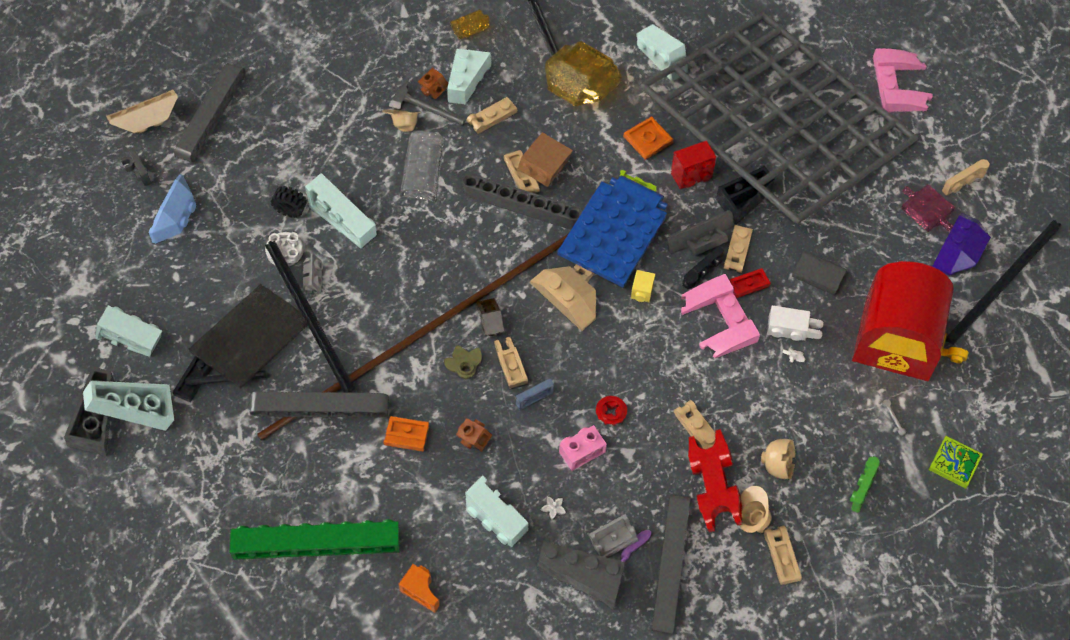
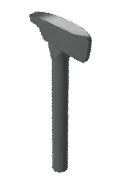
(403, 95)

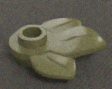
(464, 360)

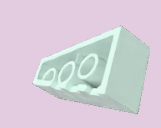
(339, 211)
(131, 402)

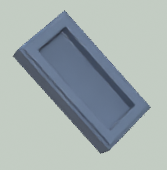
(534, 394)

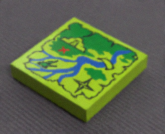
(955, 462)

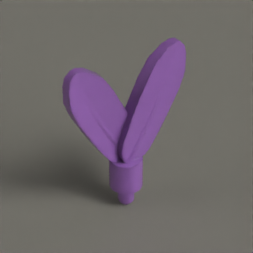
(642, 537)

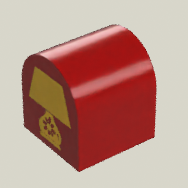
(905, 319)

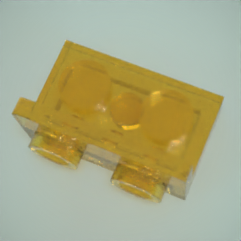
(470, 24)

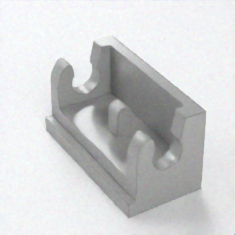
(613, 537)

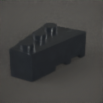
(741, 196)

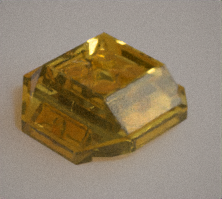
(581, 74)

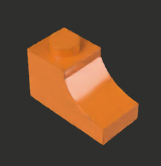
(416, 586)

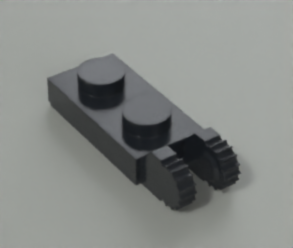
(703, 268)

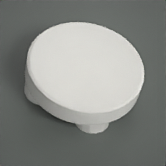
(289, 245)

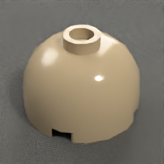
(779, 458)

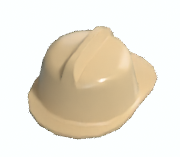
(403, 119)
(755, 510)

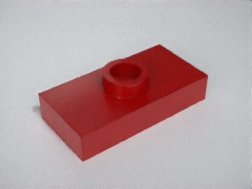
(749, 283)

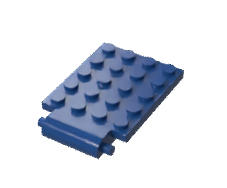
(615, 229)

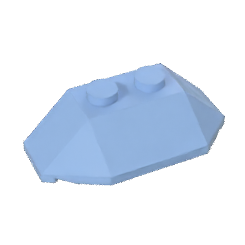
(173, 212)

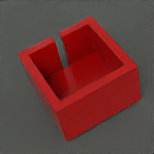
(693, 164)

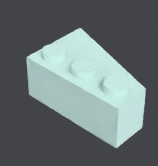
(661, 49)
(466, 73)
(128, 331)
(495, 513)

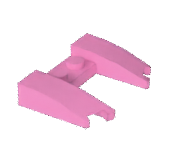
(892, 98)
(741, 330)

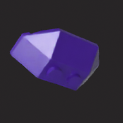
(962, 246)

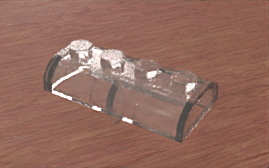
(422, 165)

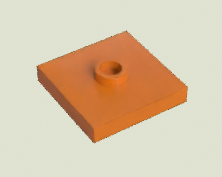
(648, 138)

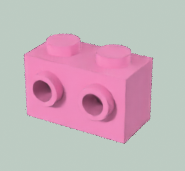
(582, 447)

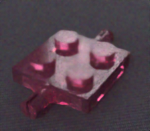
(928, 208)

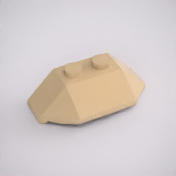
(145, 114)
(568, 294)

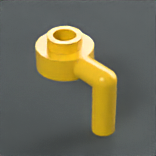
(955, 354)

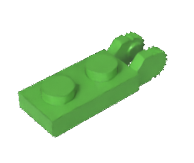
(865, 482)

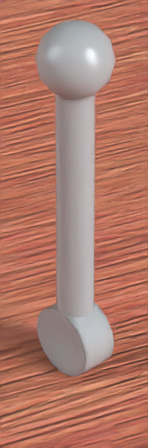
(886, 403)

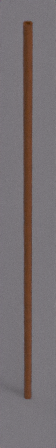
(427, 328)

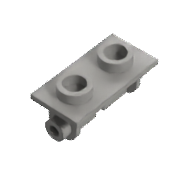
(312, 267)

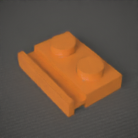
(406, 433)

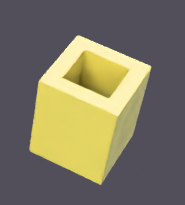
(642, 286)

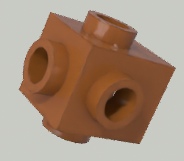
(433, 83)
(473, 434)

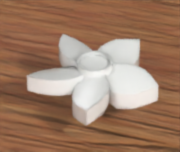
(797, 355)
(553, 507)

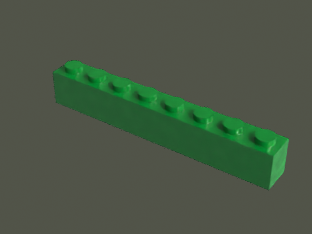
(315, 540)

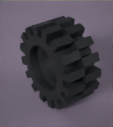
(288, 201)

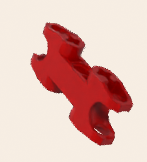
(718, 495)

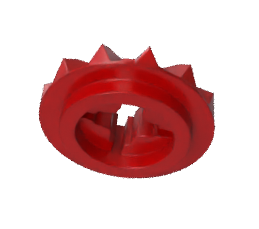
(613, 403)

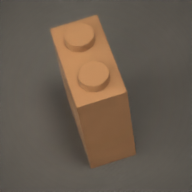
(544, 159)

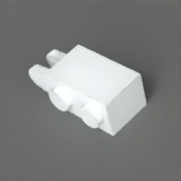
(793, 324)

